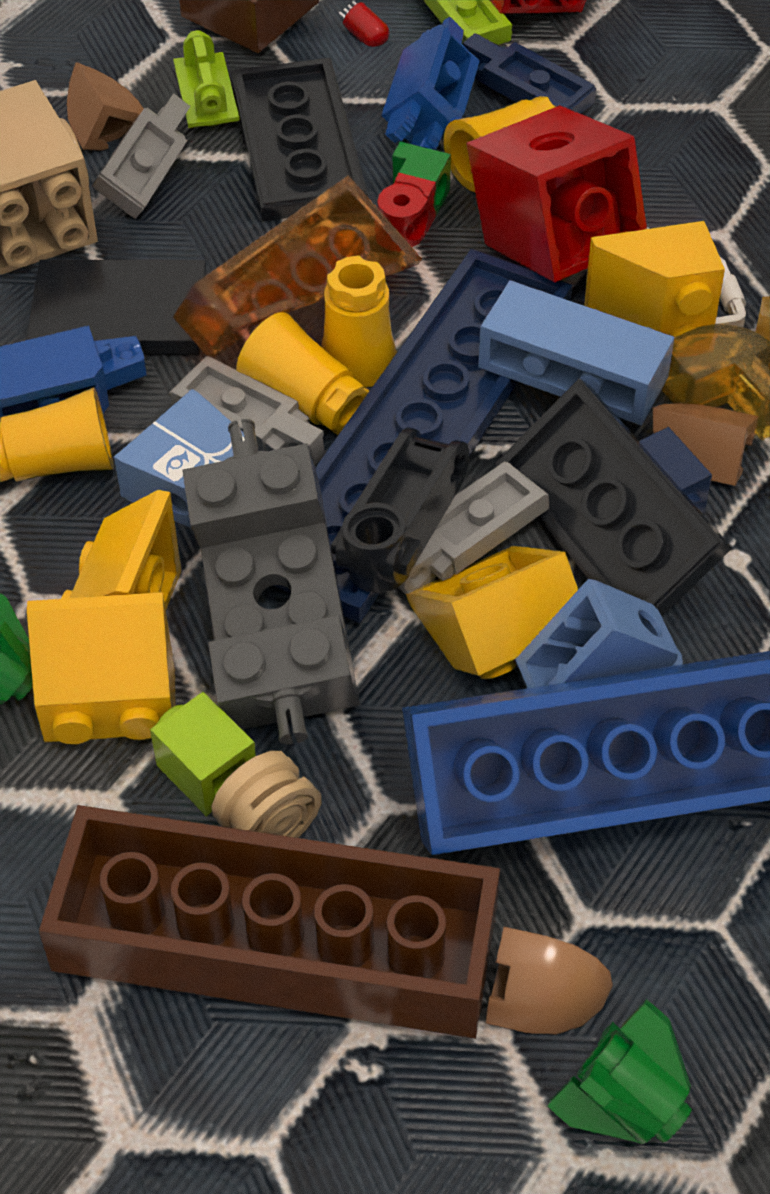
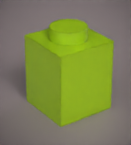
(200, 748)

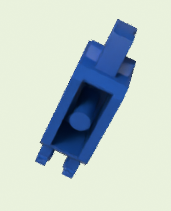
(430, 86)
(64, 365)

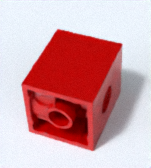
(554, 187)

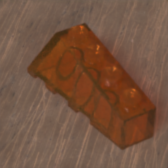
(290, 266)

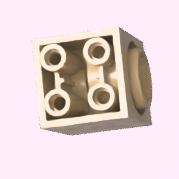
(41, 182)

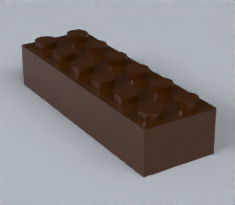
(273, 920)

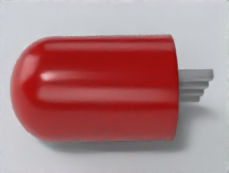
(365, 24)

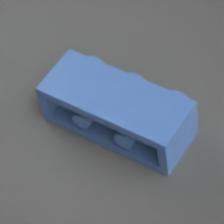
(557, 341)

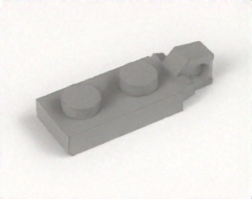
(143, 157)
(240, 397)
(477, 523)

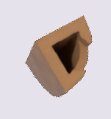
(99, 108)
(711, 434)
(545, 984)

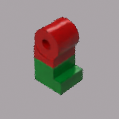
(417, 190)

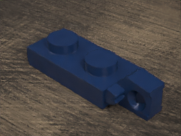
(526, 75)

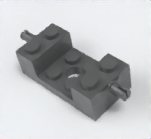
(257, 529)

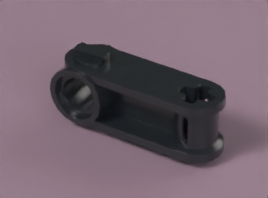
(400, 510)

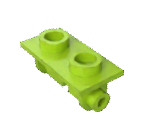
(205, 83)

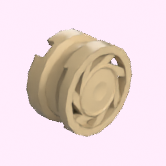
(267, 797)

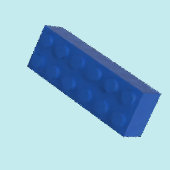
(590, 753)

